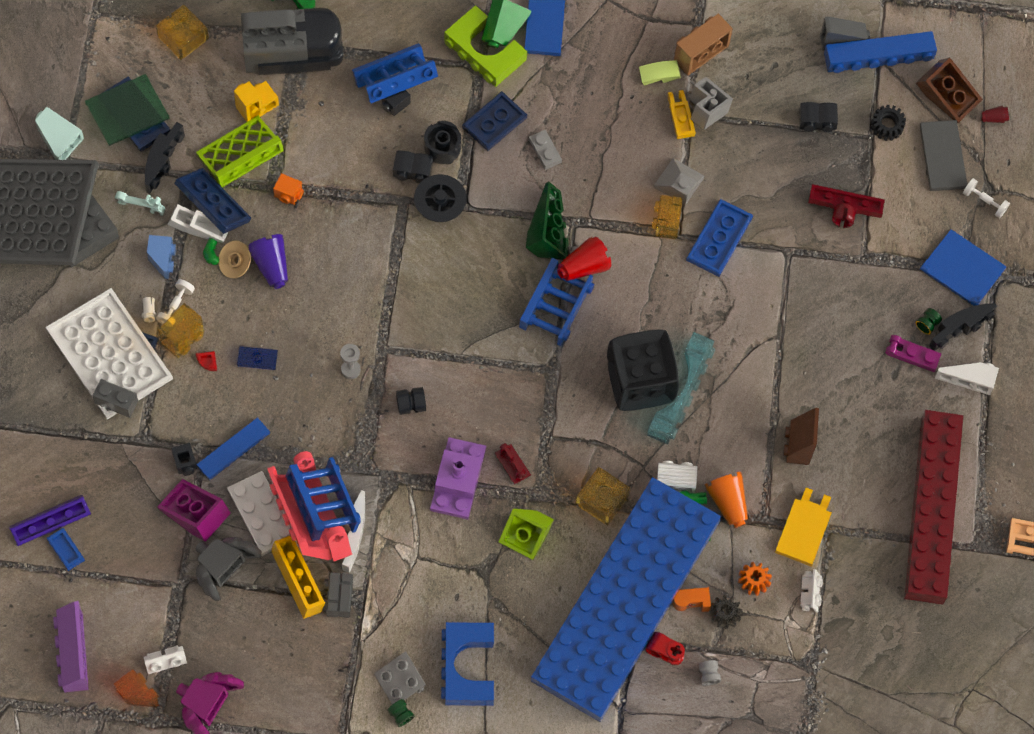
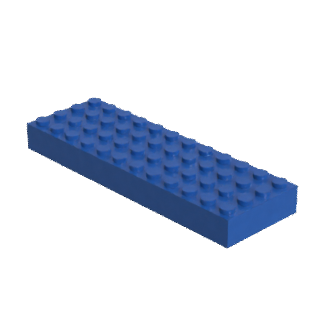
(625, 599)

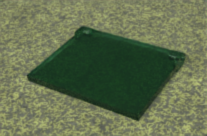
(127, 109)

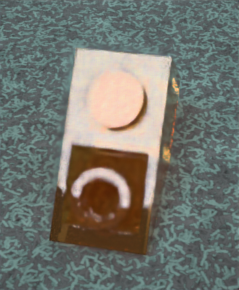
(134, 691)

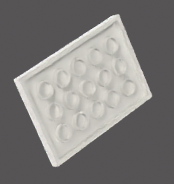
(108, 345)

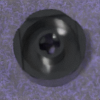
(442, 142)

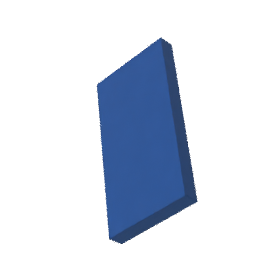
(545, 27)
(719, 237)

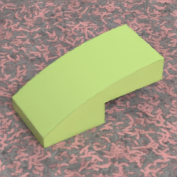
(659, 71)

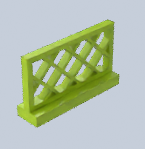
(248, 160)

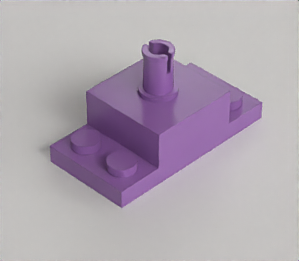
(458, 478)

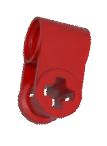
(663, 647)

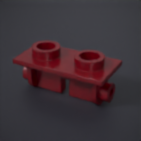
(512, 463)

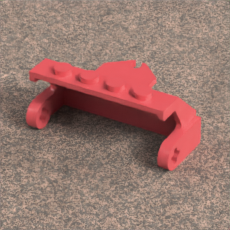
(334, 540)

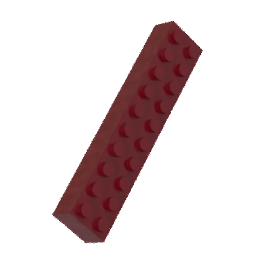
(934, 507)

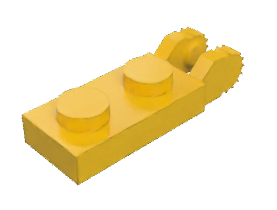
(681, 116)

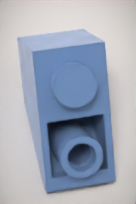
(160, 254)

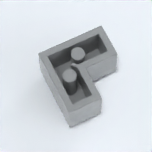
(710, 103)

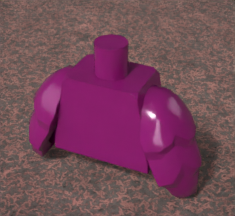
(204, 699)

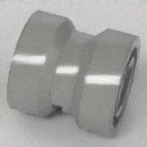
(709, 672)

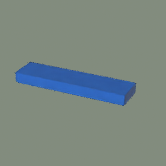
(233, 448)

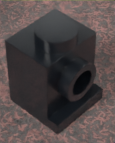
(184, 453)

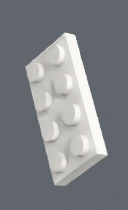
(259, 511)

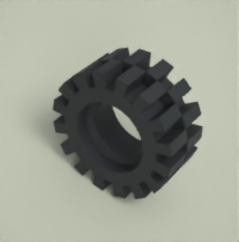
(888, 132)

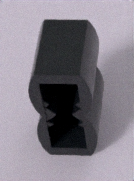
(818, 116)
(412, 166)

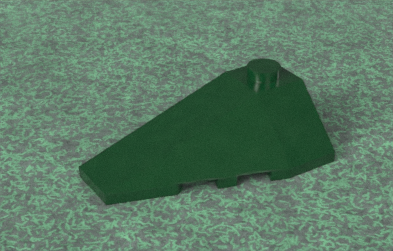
(547, 228)

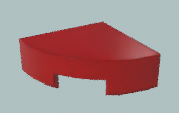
(207, 360)

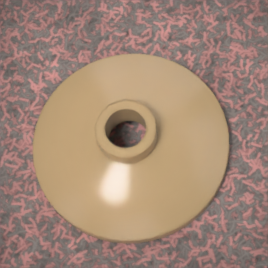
(229, 257)

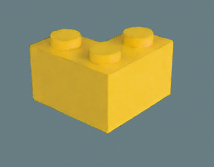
(255, 99)

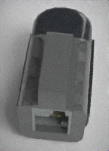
(291, 41)

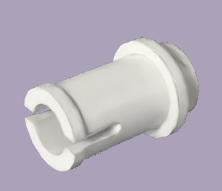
(149, 309)

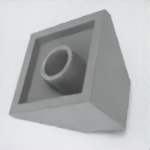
(679, 181)

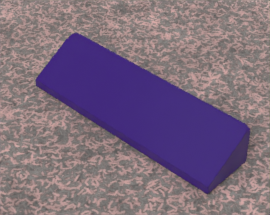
(49, 520)

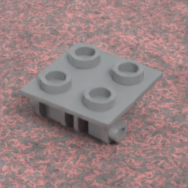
(400, 678)

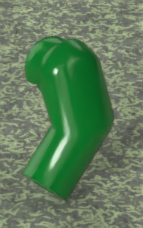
(209, 254)

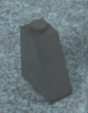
(841, 30)

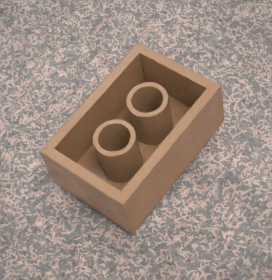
(703, 44)

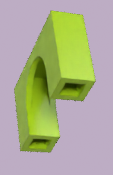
(492, 67)

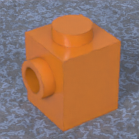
(288, 189)

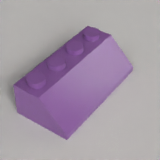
(71, 648)

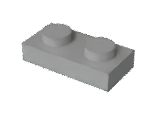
(545, 149)

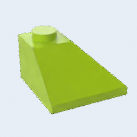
(526, 531)

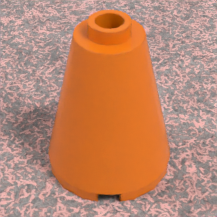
(730, 498)

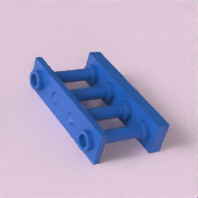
(390, 65)
(537, 302)
(310, 510)

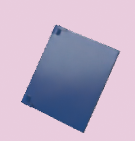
(963, 268)

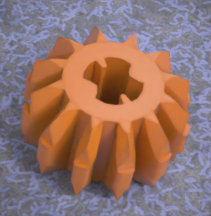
(758, 572)

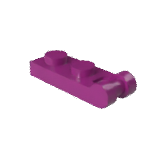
(913, 353)

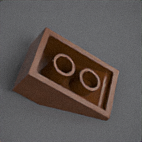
(949, 89)
(801, 438)

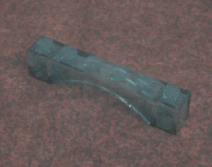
(666, 420)

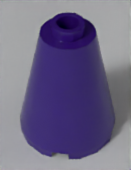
(271, 259)

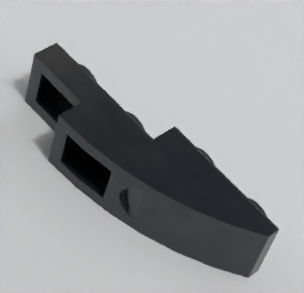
(158, 158)
(962, 321)

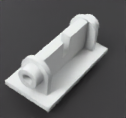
(812, 583)
(157, 662)

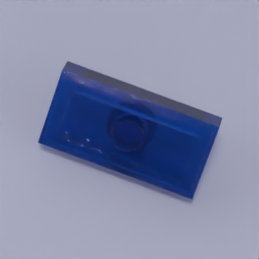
(257, 358)

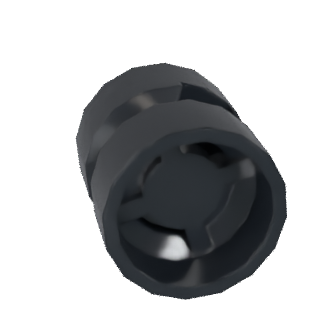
(411, 400)

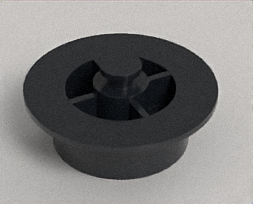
(440, 198)

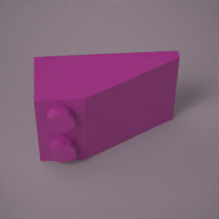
(194, 509)

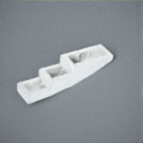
(355, 538)

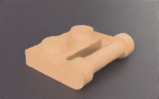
(1021, 531)

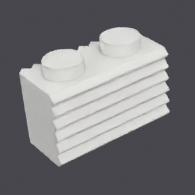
(678, 476)

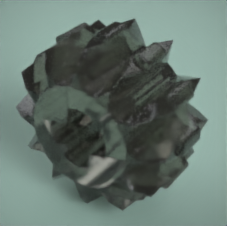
(730, 607)

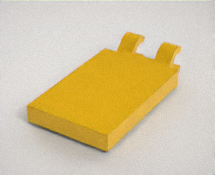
(804, 529)

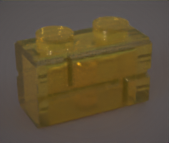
(668, 216)

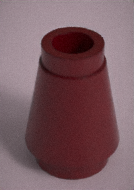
(996, 115)

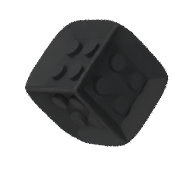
(642, 370)

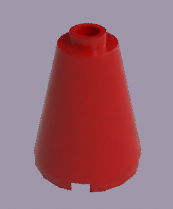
(585, 260)

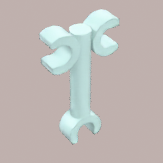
(153, 204)

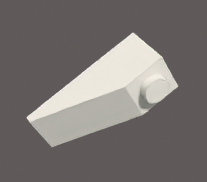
(972, 376)

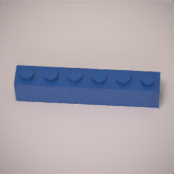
(880, 52)

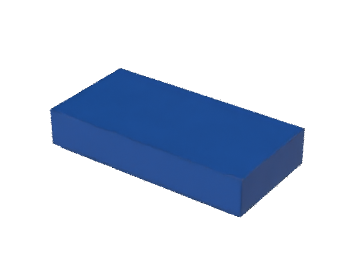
(65, 549)

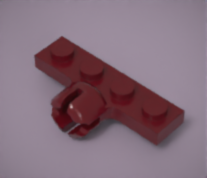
(846, 204)

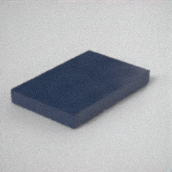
(494, 121)

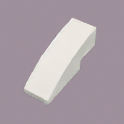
(195, 224)

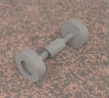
(350, 355)

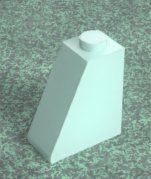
(58, 133)

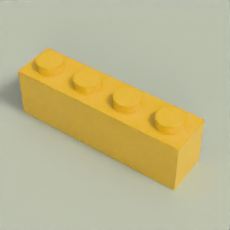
(297, 577)

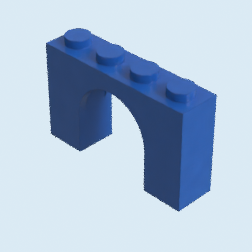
(457, 689)

